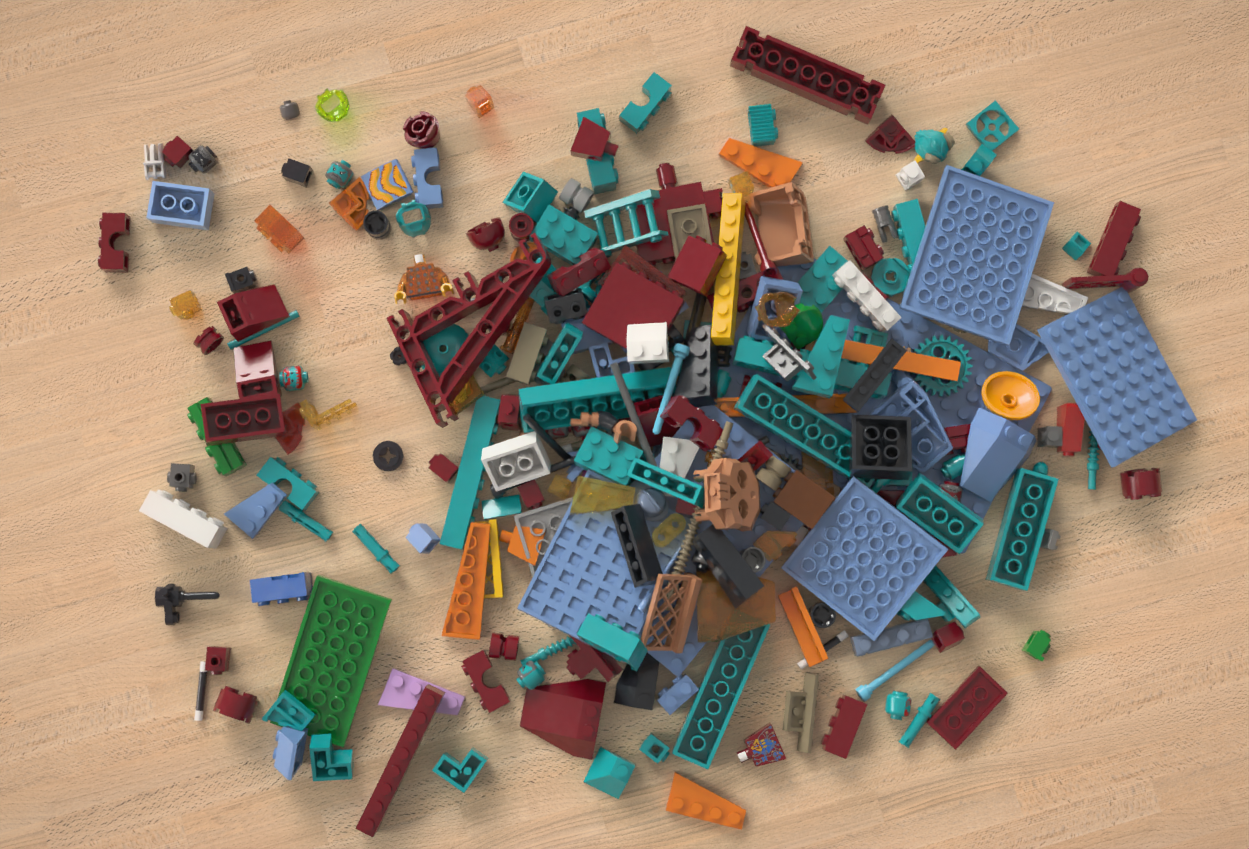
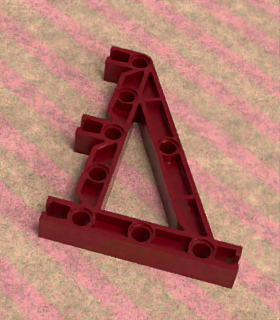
(507, 299)

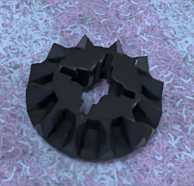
(381, 449)

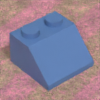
(290, 751)

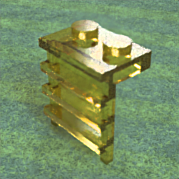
(310, 413)

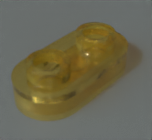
(668, 531)

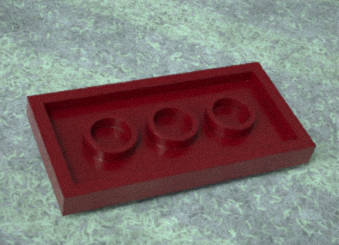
(967, 707)

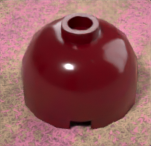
(487, 235)

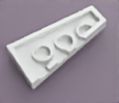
(1051, 297)

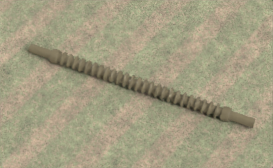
(721, 444)

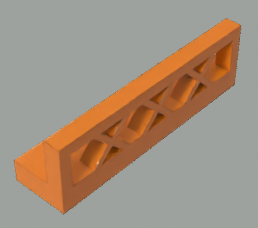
(803, 627)

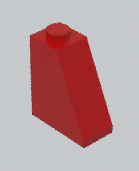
(1072, 424)

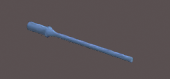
(647, 599)

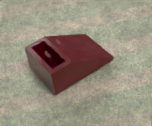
(252, 311)
(256, 370)

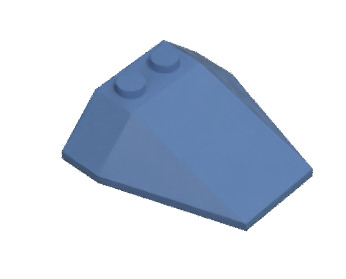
(927, 433)
(993, 453)

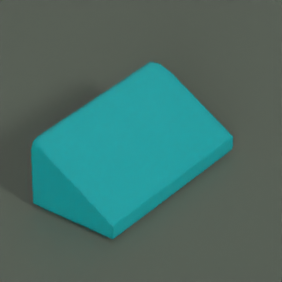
(501, 507)

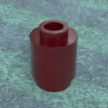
(666, 176)

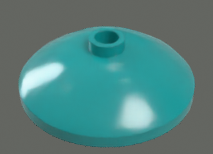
(452, 338)

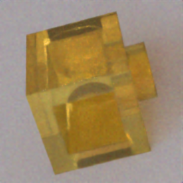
(185, 305)

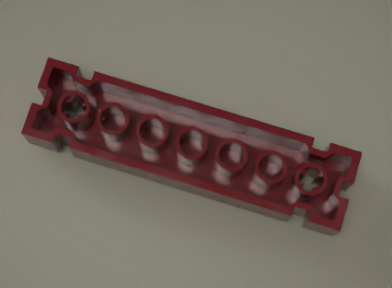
(807, 75)

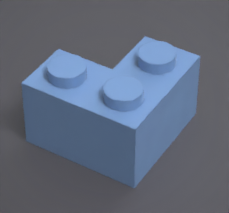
(602, 359)

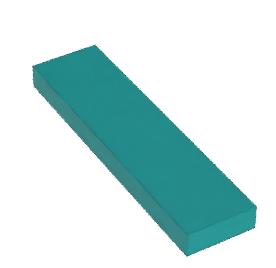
(951, 597)

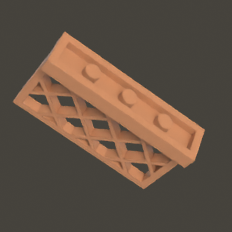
(680, 614)

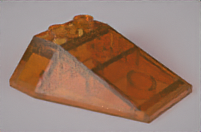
(718, 617)

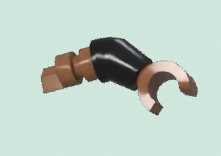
(607, 422)

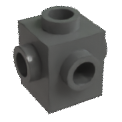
(183, 471)

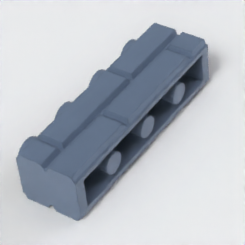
(892, 637)

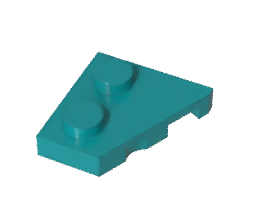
(289, 712)

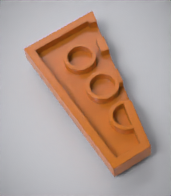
(761, 164)

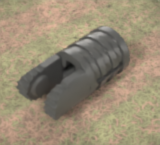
(884, 219)

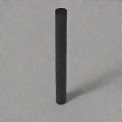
(546, 437)

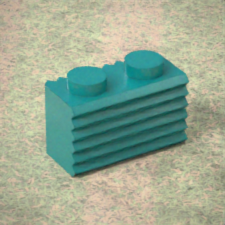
(761, 125)

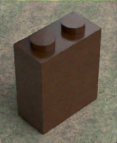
(803, 498)

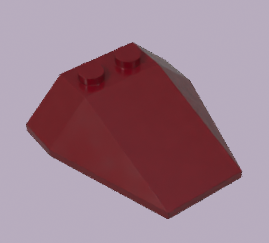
(565, 714)

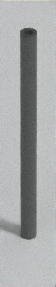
(632, 413)

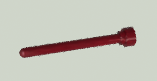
(767, 267)

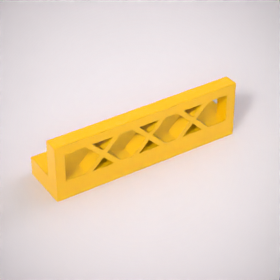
(496, 561)

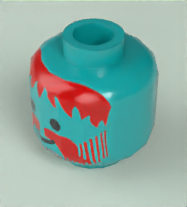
(293, 378)
(898, 705)

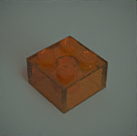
(274, 225)

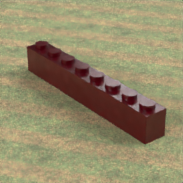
(400, 760)

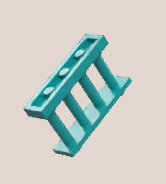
(629, 204)

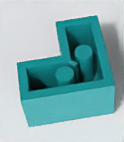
(329, 763)
(460, 773)

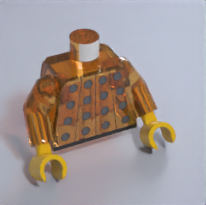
(422, 281)

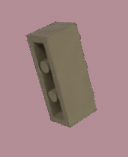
(527, 354)

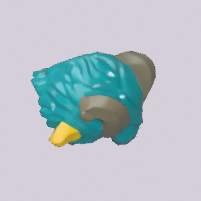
(933, 145)

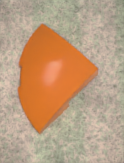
(352, 203)

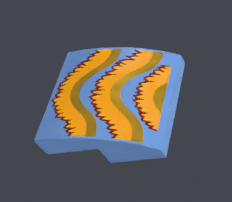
(387, 184)

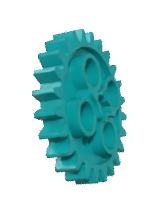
(955, 352)

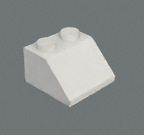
(647, 343)

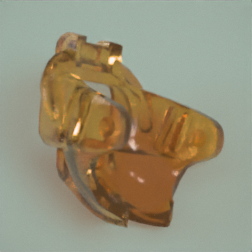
(784, 307)

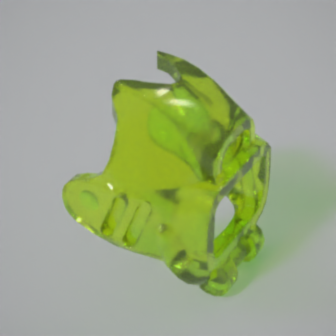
(338, 112)

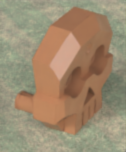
(730, 495)

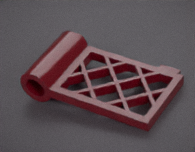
(1130, 281)

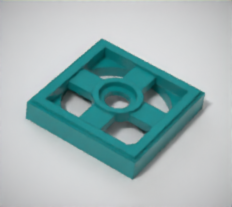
(972, 126)

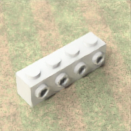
(866, 296)

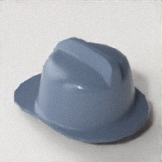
(652, 501)

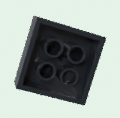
(880, 447)

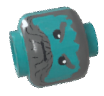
(339, 174)
(530, 675)

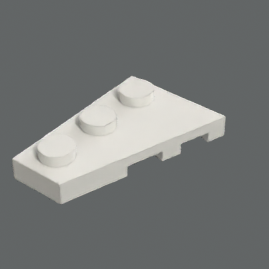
(677, 456)

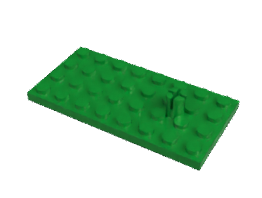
(334, 654)

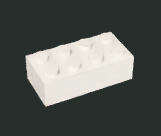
(183, 519)

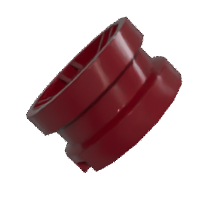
(208, 340)

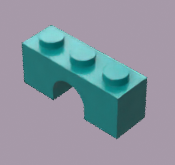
(637, 116)
(302, 492)

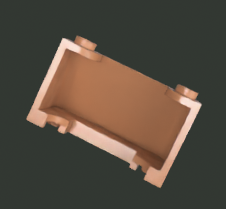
(783, 224)

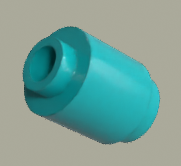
(723, 383)
(953, 467)

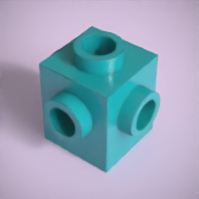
(494, 362)

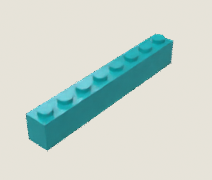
(470, 473)

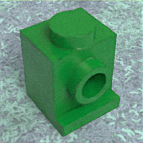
(1037, 644)

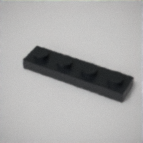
(874, 375)

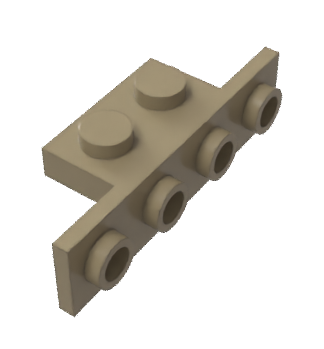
(800, 712)

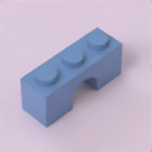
(426, 162)

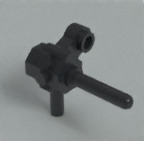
(174, 596)

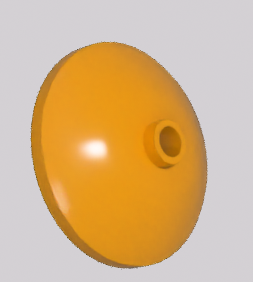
(1010, 395)

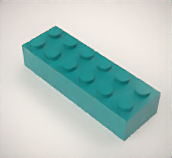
(1022, 529)

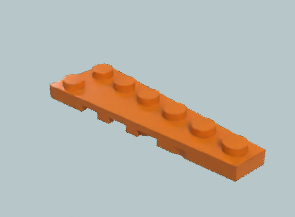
(467, 600)

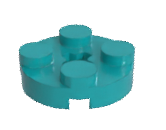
(890, 265)

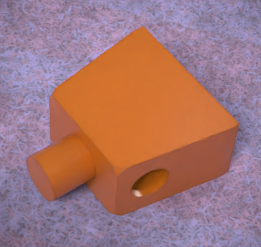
(515, 545)

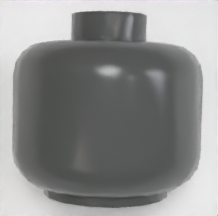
(289, 110)

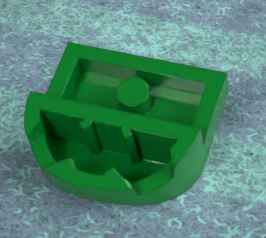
(805, 326)

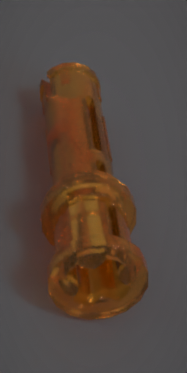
(514, 333)

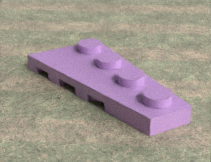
(405, 690)

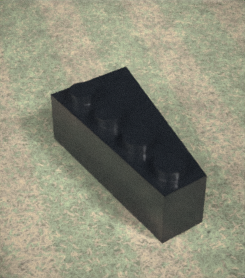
(699, 369)
(727, 565)

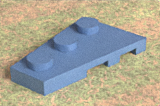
(256, 510)

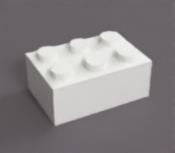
(516, 461)

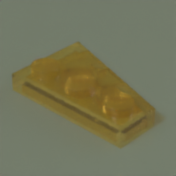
(599, 496)

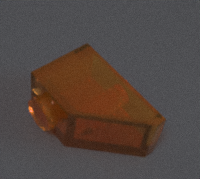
(479, 100)

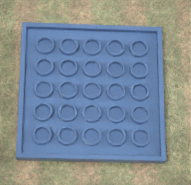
(864, 558)

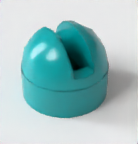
(1041, 467)

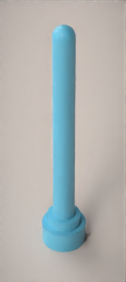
(680, 352)
(865, 691)

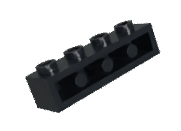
(637, 545)

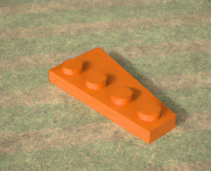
(700, 803)

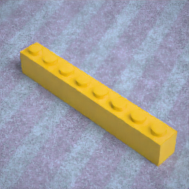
(728, 276)

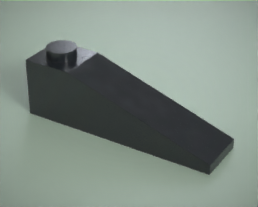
(638, 687)

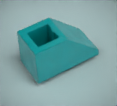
(979, 161)

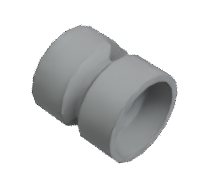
(576, 195)

